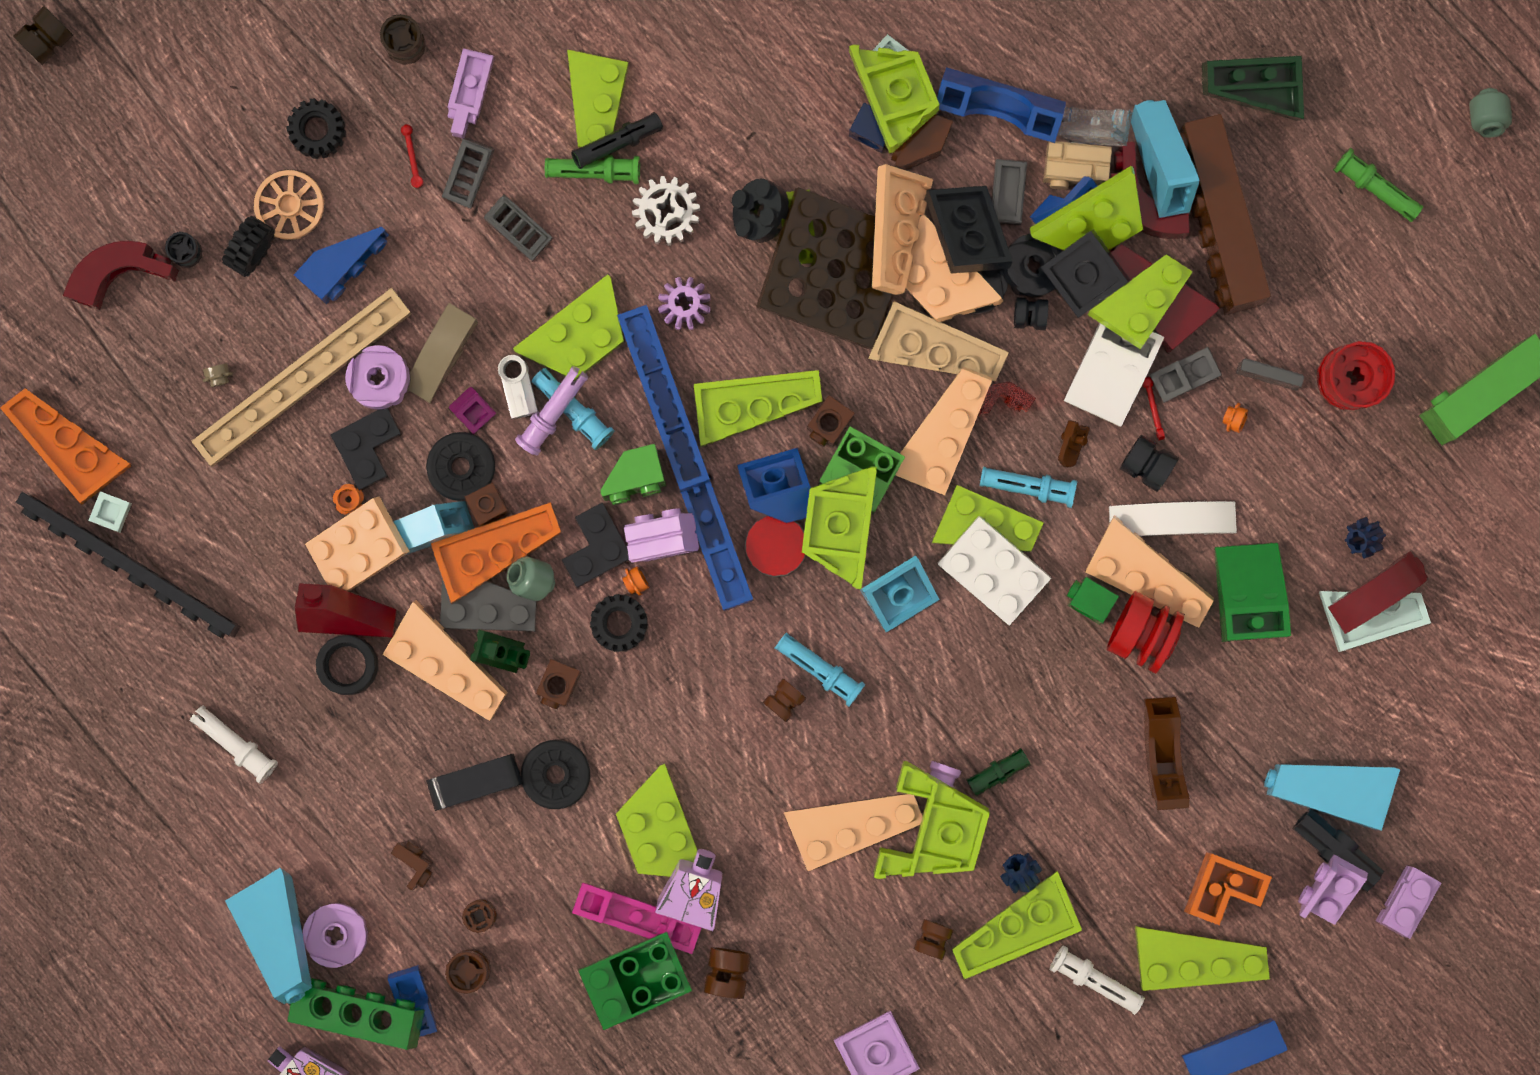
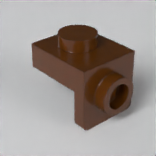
(412, 856)

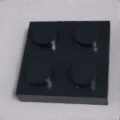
(1085, 273)

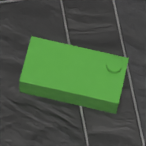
(1484, 392)

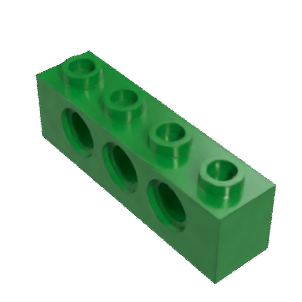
(402, 1032)

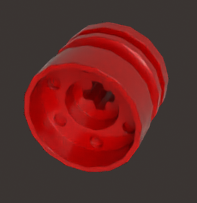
(1371, 367)
(1145, 632)

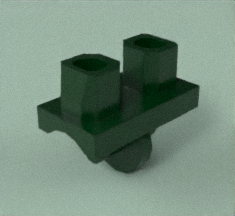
(500, 652)

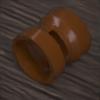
(784, 700)
(483, 913)
(935, 932)

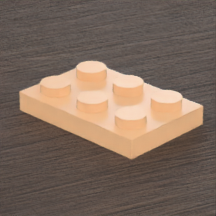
(357, 546)

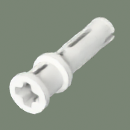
(245, 753)
(1083, 973)

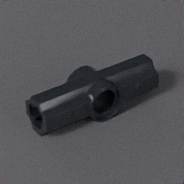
(1331, 841)

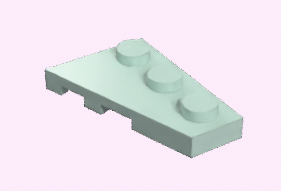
(1400, 617)

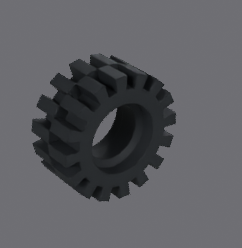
(311, 110)
(248, 246)
(605, 609)

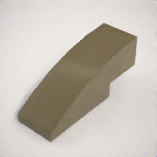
(441, 352)

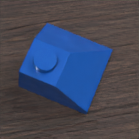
(777, 485)

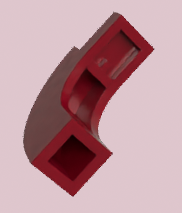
(1165, 227)
(103, 265)
(1379, 592)

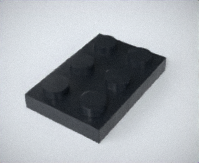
(968, 229)

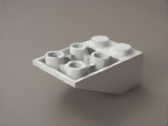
(1111, 374)

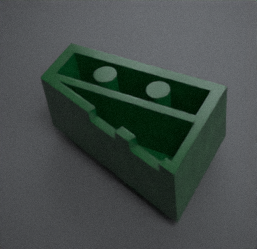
(1258, 83)

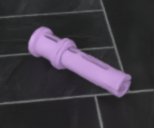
(544, 422)

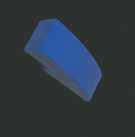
(1236, 1050)

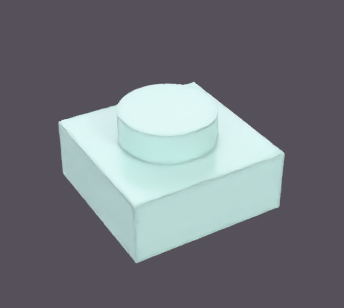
(110, 512)

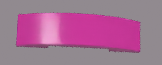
(633, 916)

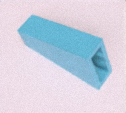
(1164, 158)
(1340, 791)
(273, 931)

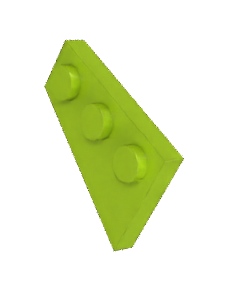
(1143, 301)

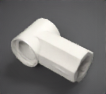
(518, 390)

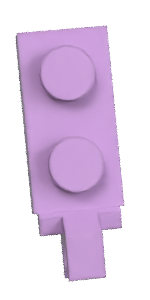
(469, 90)

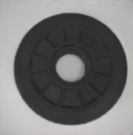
(446, 452)
(535, 774)

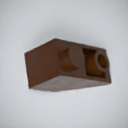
(923, 144)

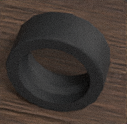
(329, 648)

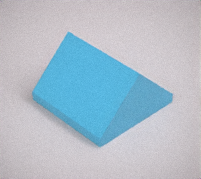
(900, 594)

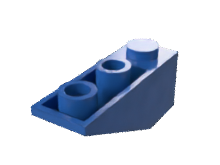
(334, 265)

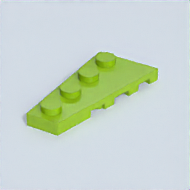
(745, 403)
(1022, 927)
(1189, 960)

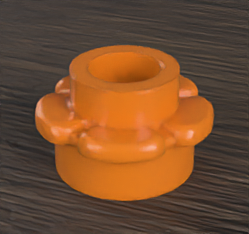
(1235, 418)
(345, 491)
(635, 581)

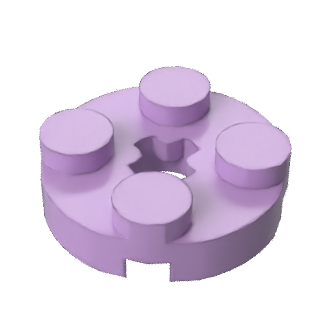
(392, 366)
(350, 924)

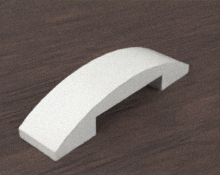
(1177, 518)

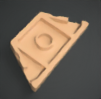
(939, 290)

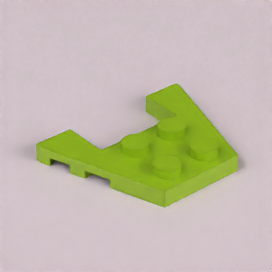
(948, 830)

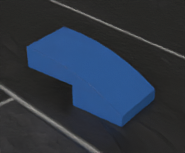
(410, 985)

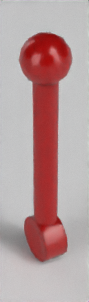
(416, 181)
(1148, 383)

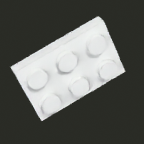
(994, 570)

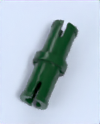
(998, 772)

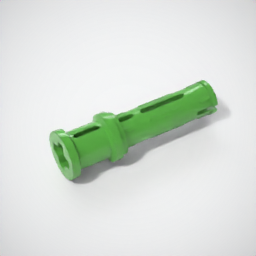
(607, 169)
(1367, 177)

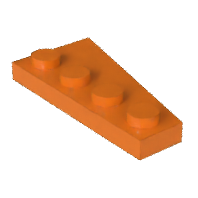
(72, 454)
(486, 551)

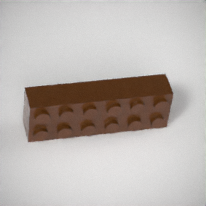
(1224, 219)

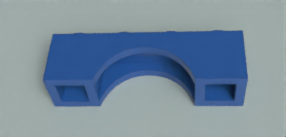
(1029, 111)

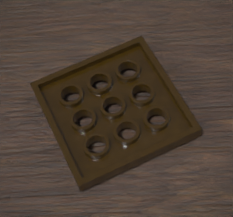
(786, 266)

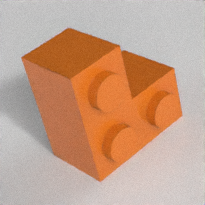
(1220, 880)

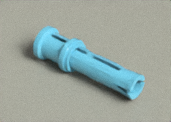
(582, 418)
(990, 479)
(831, 677)

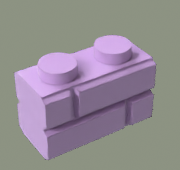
(661, 537)
(1408, 902)

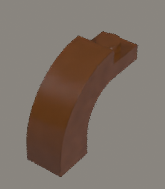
(1163, 753)

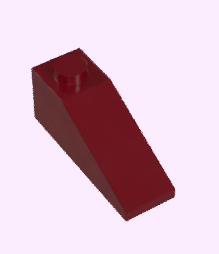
(337, 611)

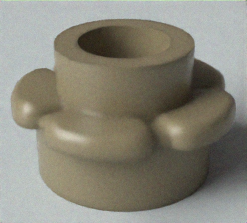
(217, 375)

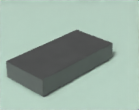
(1009, 190)
(1270, 374)

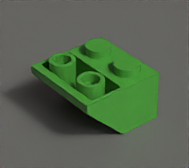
(860, 452)
(634, 473)

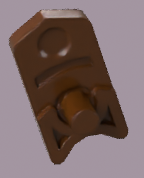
(1073, 440)

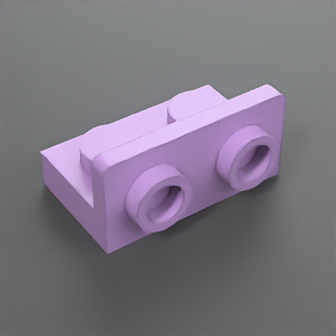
(1333, 889)

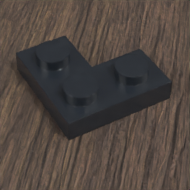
(358, 442)
(604, 551)

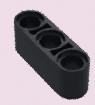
(474, 782)

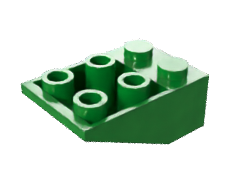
(1251, 593)
(634, 980)

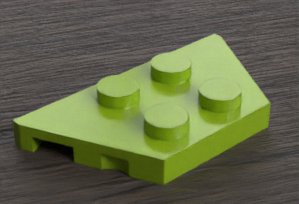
(896, 91)
(1108, 209)
(577, 334)
(840, 524)
(656, 826)

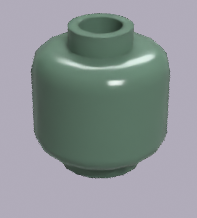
(1490, 113)
(531, 578)

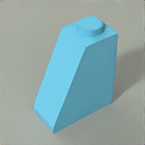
(434, 524)

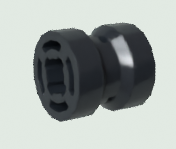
(178, 246)
(1038, 313)

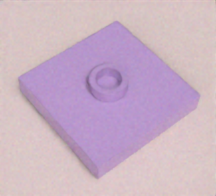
(877, 1048)

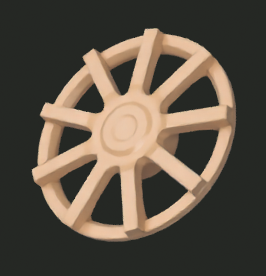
(290, 204)

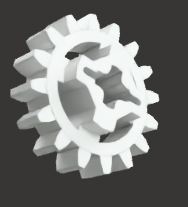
(652, 206)

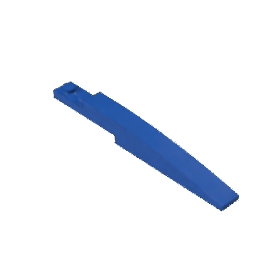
(685, 457)

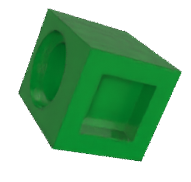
(1091, 600)

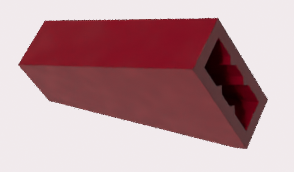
(1185, 313)

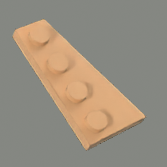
(897, 215)

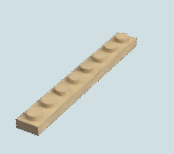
(301, 377)

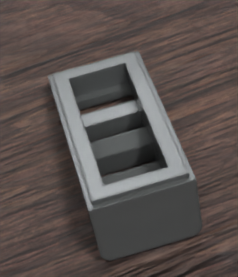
(487, 152)
(503, 203)

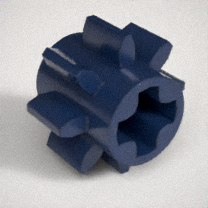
(1365, 537)
(1021, 873)

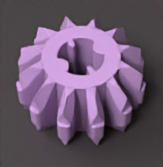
(691, 295)

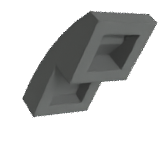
(1186, 374)

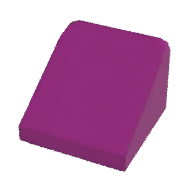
(472, 410)

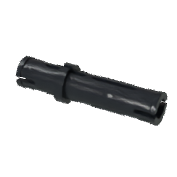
(628, 135)

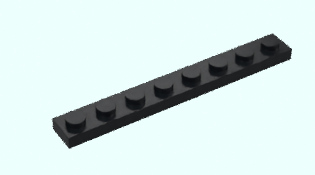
(116, 559)

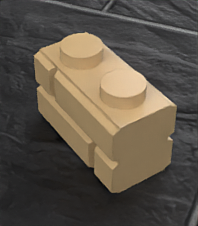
(1070, 162)

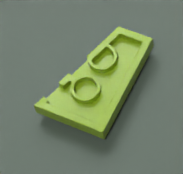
(596, 94)
(967, 506)

